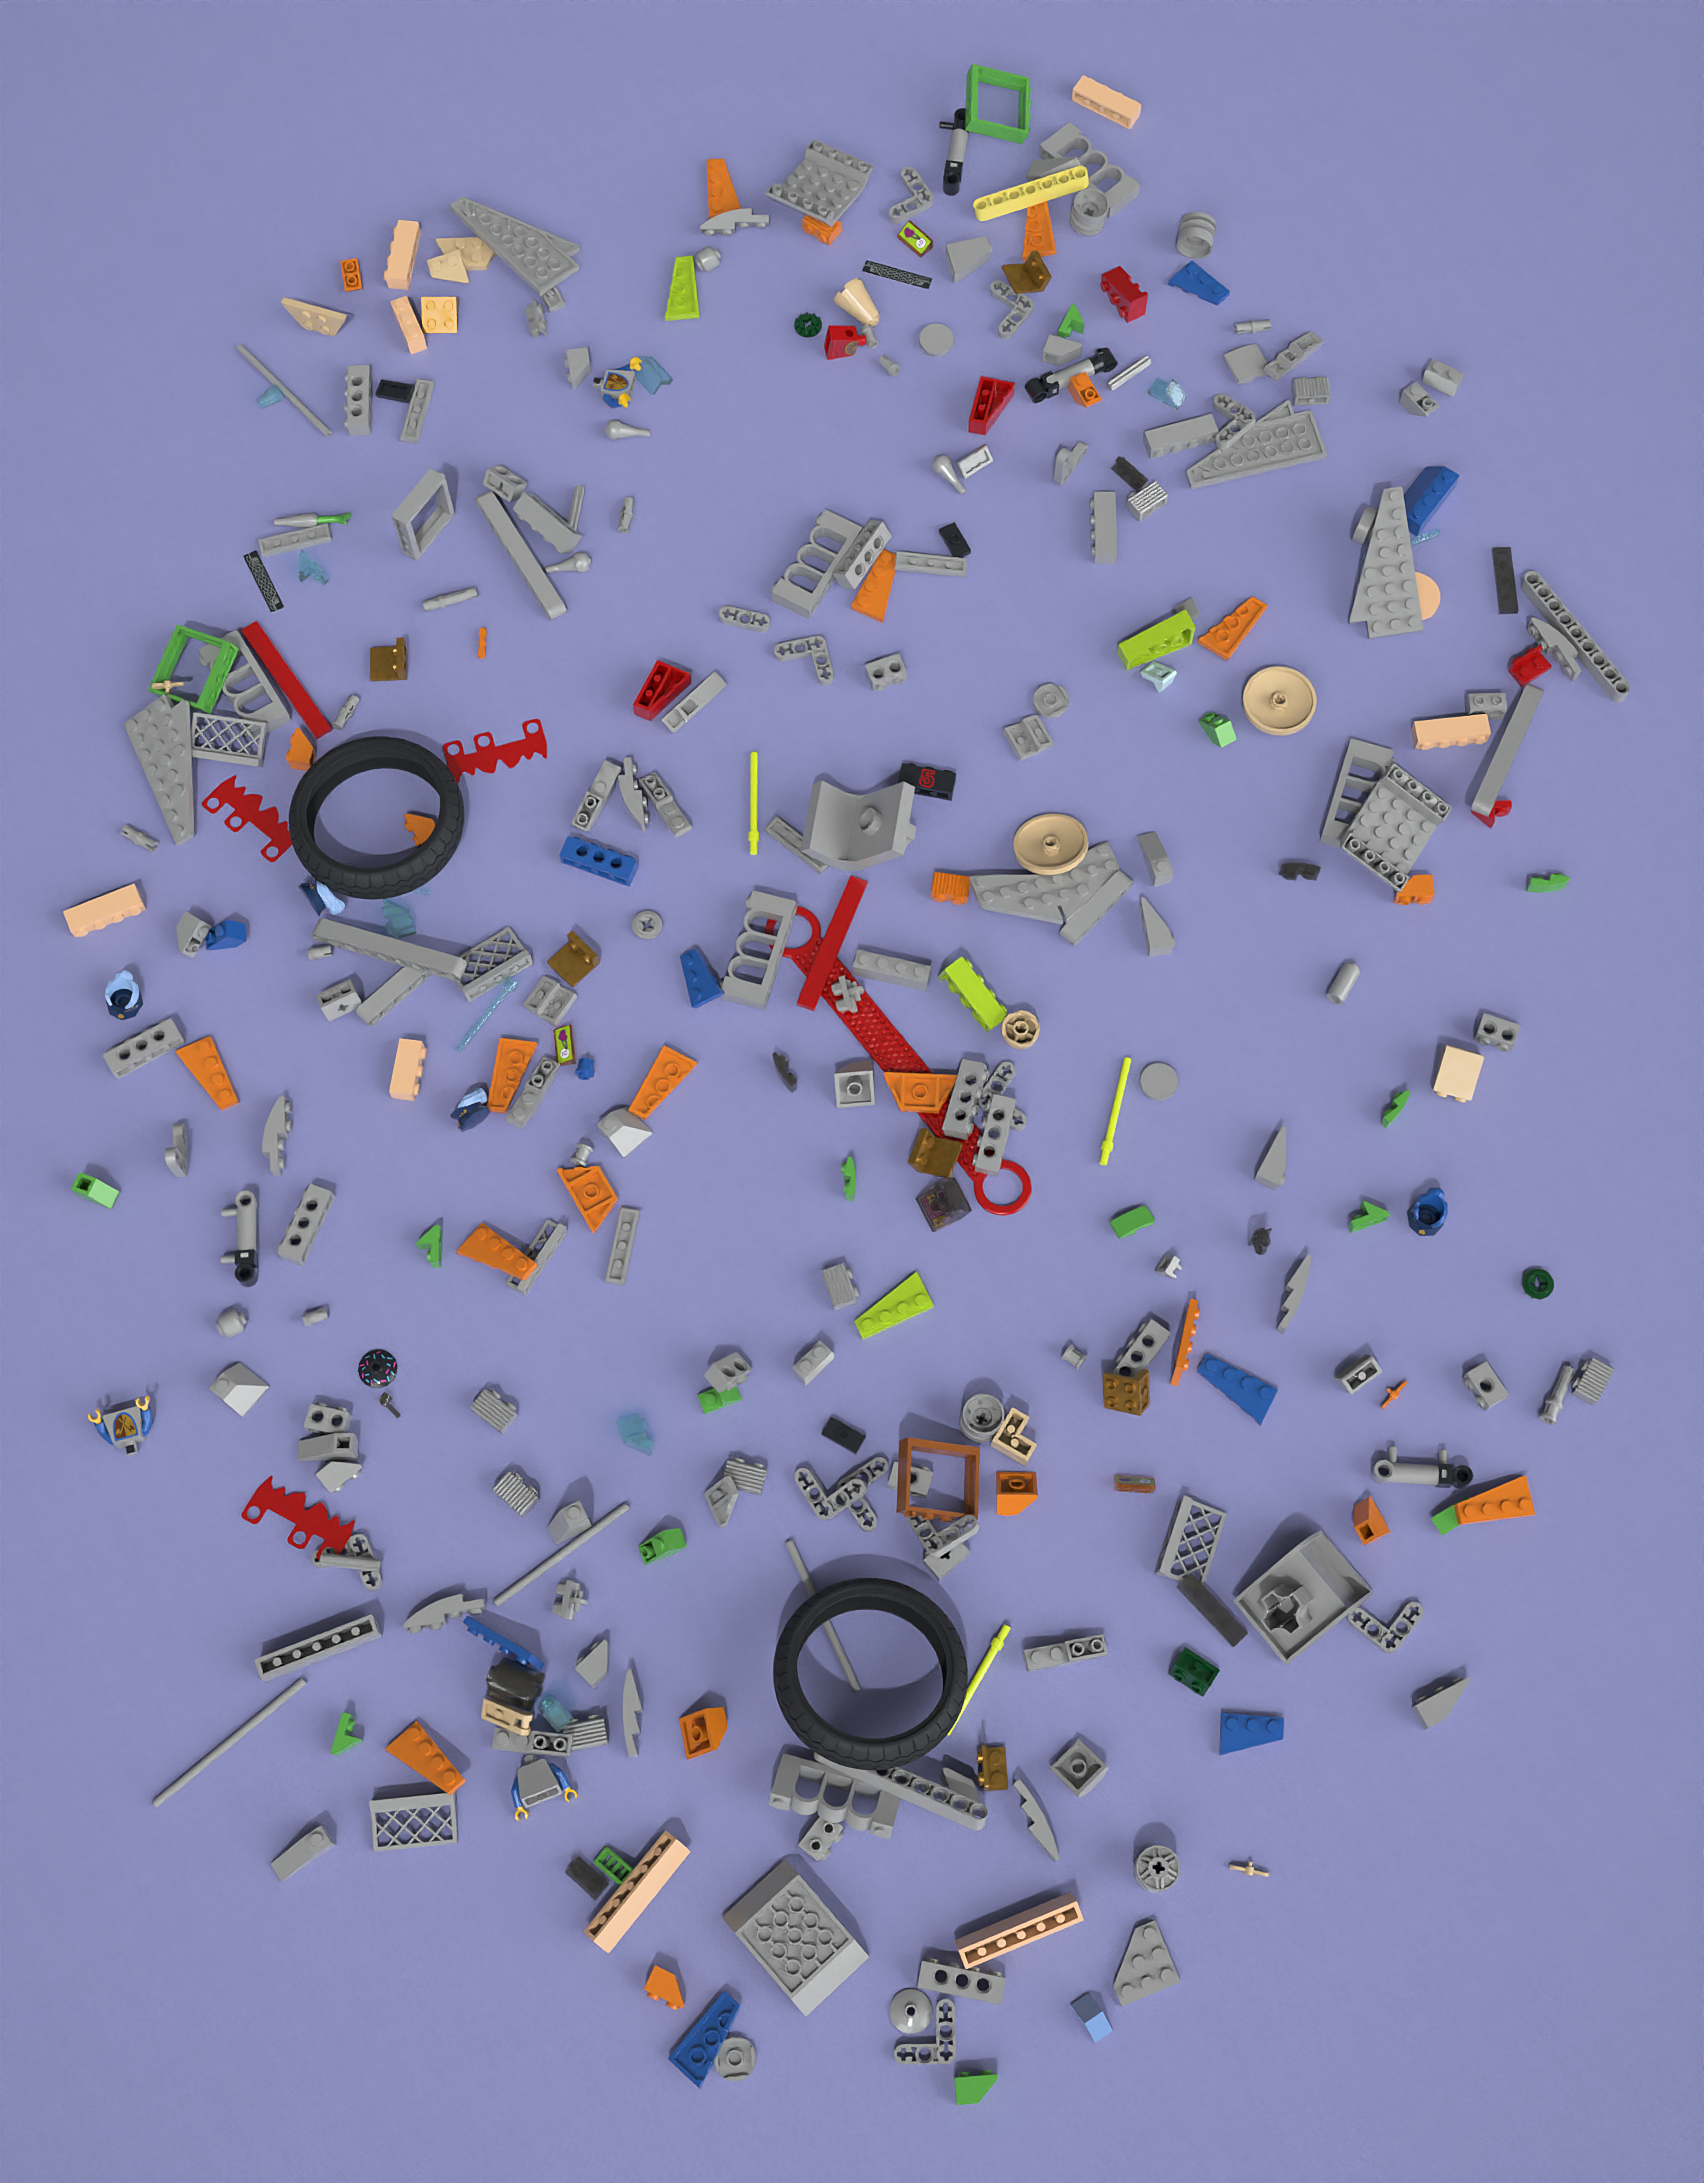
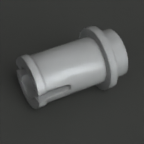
(870, 337)
(892, 368)
(319, 952)
(314, 1316)

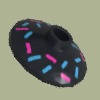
(382, 1376)

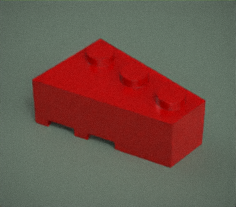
(1124, 294)
(989, 403)
(660, 690)

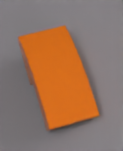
(351, 275)

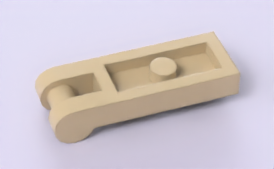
(506, 1716)

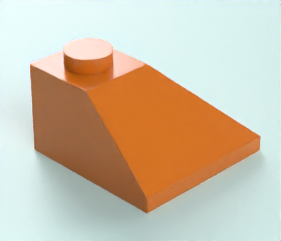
(1015, 1491)
(703, 1731)

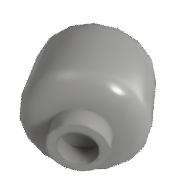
(707, 259)
(231, 1323)

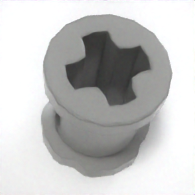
(581, 1155)
(1074, 1357)

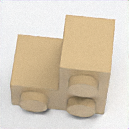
(1009, 1438)

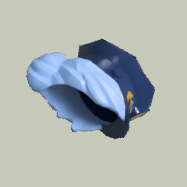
(321, 897)
(123, 996)
(471, 1110)

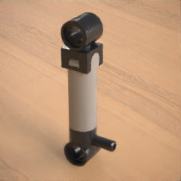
(956, 153)
(1051, 383)

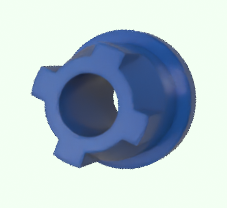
(585, 1069)

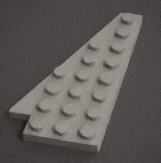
(532, 253)
(1271, 444)
(1387, 584)
(164, 750)

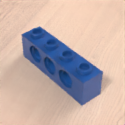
(622, 874)

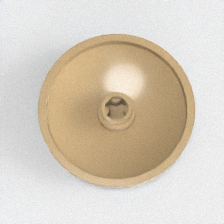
(1279, 700)
(1050, 844)

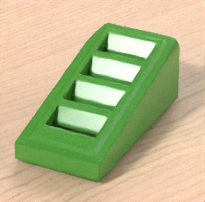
(601, 1858)

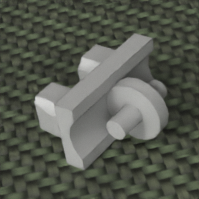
(844, 987)
(571, 1600)

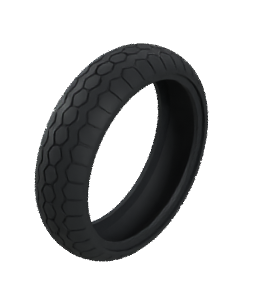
(356, 758)
(890, 1598)

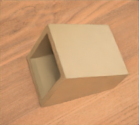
(1457, 1073)

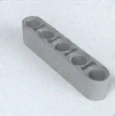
(1096, 907)
(390, 995)

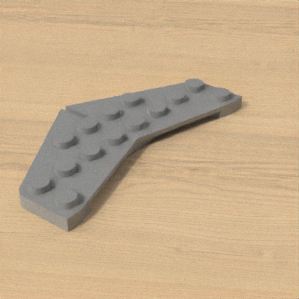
(1044, 895)

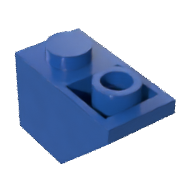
(226, 935)

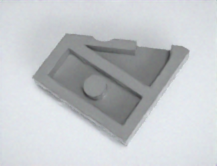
(722, 1500)

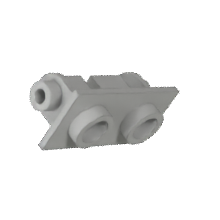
(535, 312)

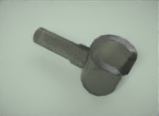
(384, 1400)

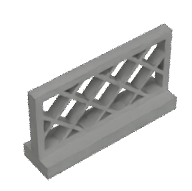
(227, 756)
(496, 974)
(1176, 1532)
(413, 1802)

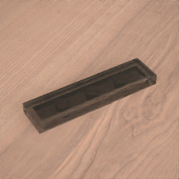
(1505, 580)
(1211, 1610)

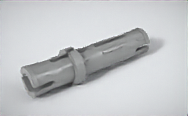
(449, 599)

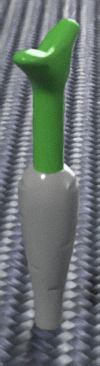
(310, 519)

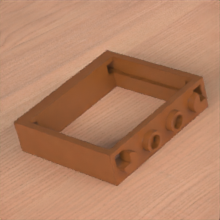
(971, 1478)

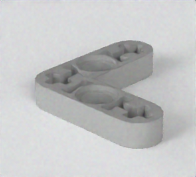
(916, 199)
(1016, 306)
(1237, 420)
(1068, 461)
(814, 652)
(989, 1092)
(177, 1155)
(878, 1474)
(830, 1501)
(940, 1539)
(352, 1550)
(1384, 1633)
(935, 2049)

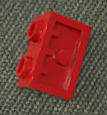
(1529, 666)

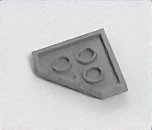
(1145, 1966)

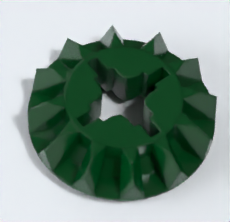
(810, 330)
(1542, 1277)

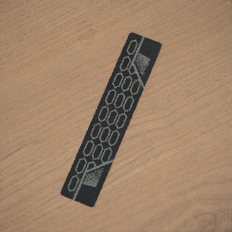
(897, 274)
(263, 581)

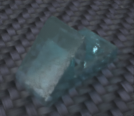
(1168, 393)
(308, 567)

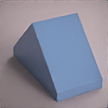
(1092, 2017)

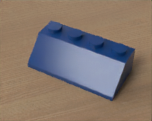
(1428, 495)

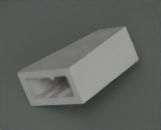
(967, 256)
(569, 1523)

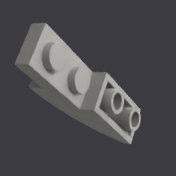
(726, 222)
(1555, 643)
(694, 702)
(632, 796)
(597, 797)
(664, 805)
(534, 1093)
(275, 1131)
(435, 1614)
(1065, 1653)
(536, 1743)

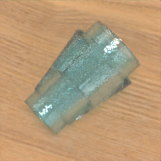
(269, 397)

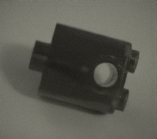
(515, 1683)

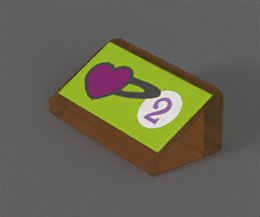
(915, 239)
(564, 1045)
(1134, 1484)

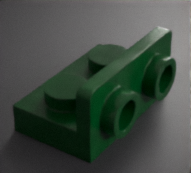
(1194, 1672)

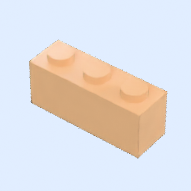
(408, 324)
(407, 1069)

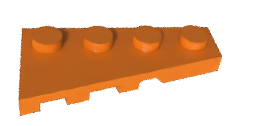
(720, 188)
(1038, 232)
(875, 591)
(1230, 633)
(509, 1068)
(208, 1069)
(662, 1079)
(497, 1253)
(1185, 1345)
(1499, 1503)
(423, 1755)

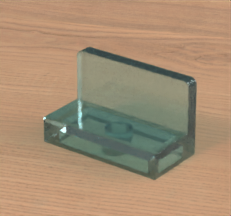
(652, 374)

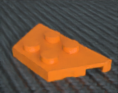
(920, 1091)
(590, 1193)

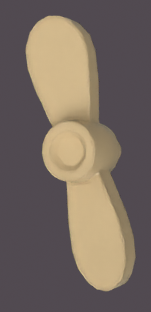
(166, 685)
(1249, 1870)

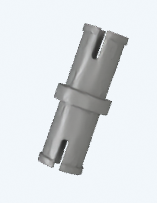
(1252, 326)
(626, 515)
(345, 712)
(139, 838)

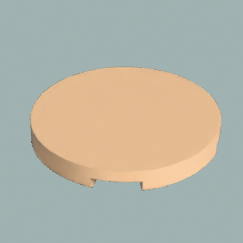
(1428, 595)

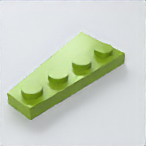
(683, 291)
(898, 1306)

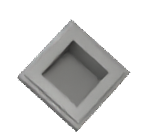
(1191, 608)

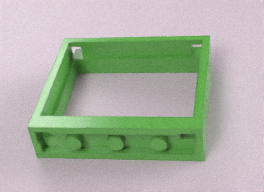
(1005, 80)
(216, 677)

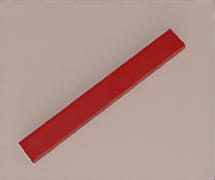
(286, 680)
(832, 943)

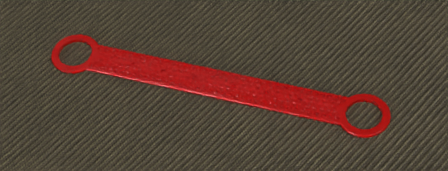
(897, 1056)

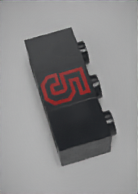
(929, 781)

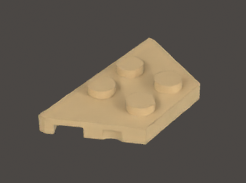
(473, 250)
(314, 317)

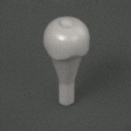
(616, 430)
(943, 466)
(579, 562)

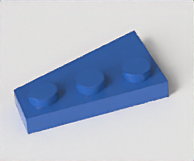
(1199, 282)
(699, 981)
(1248, 1731)

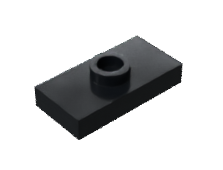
(394, 391)
(954, 541)
(843, 1435)

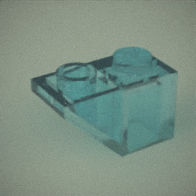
(399, 919)
(633, 1434)
(554, 1712)

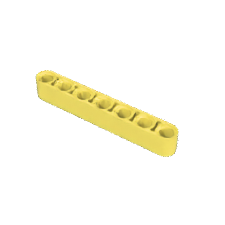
(1031, 193)

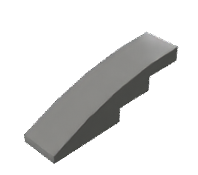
(1293, 356)
(1296, 1289)
(631, 1707)
(1040, 1828)

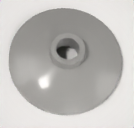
(905, 2022)

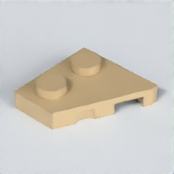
(449, 267)

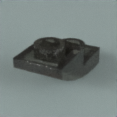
(1291, 871)
(782, 1067)

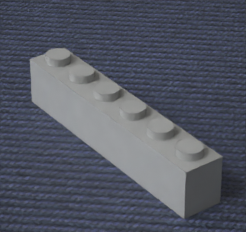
(318, 1648)

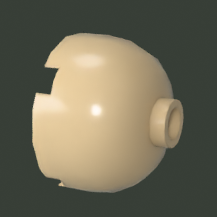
(1020, 1030)

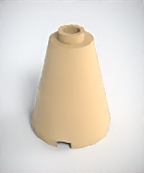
(857, 303)

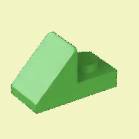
(1072, 321)
(1372, 1216)
(433, 1241)
(713, 1401)
(342, 1741)

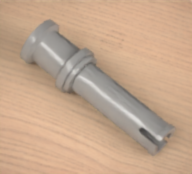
(1555, 1403)

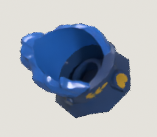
(1428, 1212)

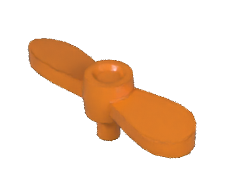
(482, 643)
(1393, 1394)

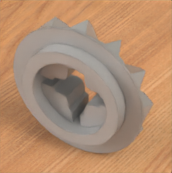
(643, 918)

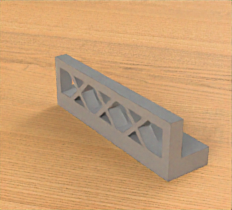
(542, 1258)

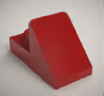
(1500, 809)

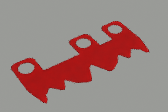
(487, 756)
(247, 809)
(308, 1521)

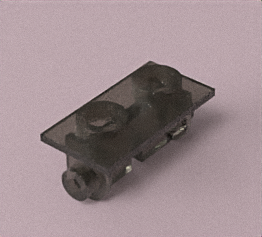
(1129, 473)
(1260, 1240)
(586, 1878)

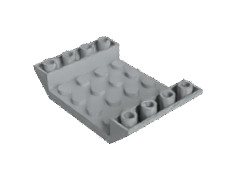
(823, 183)
(1394, 826)
(795, 1937)

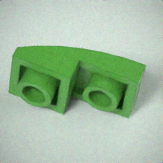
(1540, 885)
(1397, 1106)
(849, 1174)
(1132, 1221)
(1447, 1519)

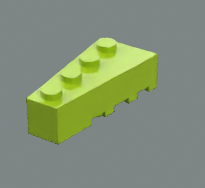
(1157, 641)
(973, 993)

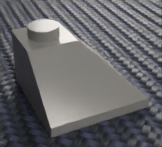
(854, 1085)
(623, 1131)
(239, 1388)

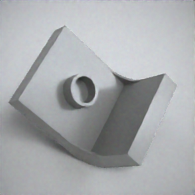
(858, 829)
(1303, 1596)

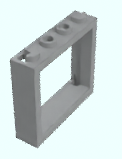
(417, 544)

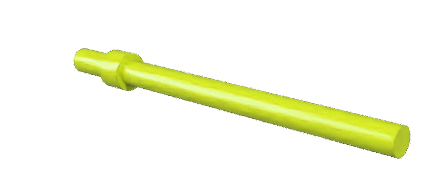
(753, 835)
(1107, 1145)
(996, 1644)

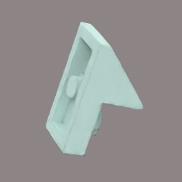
(1159, 674)

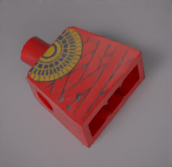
(842, 341)

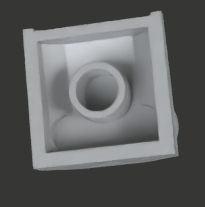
(1079, 1769)

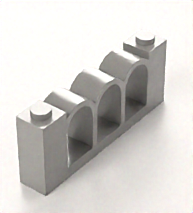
(1070, 138)
(798, 599)
(274, 713)
(1362, 755)
(768, 907)
(784, 1796)

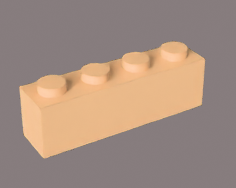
(1106, 102)
(402, 255)
(1451, 731)
(104, 910)

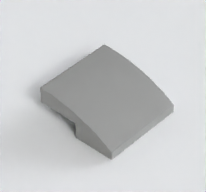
(1246, 363)
(1028, 737)
(549, 1001)

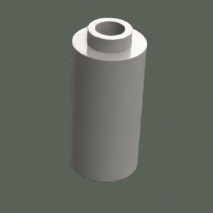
(1343, 983)

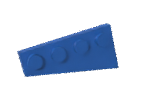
(1246, 1391)
(506, 1645)
(701, 2046)

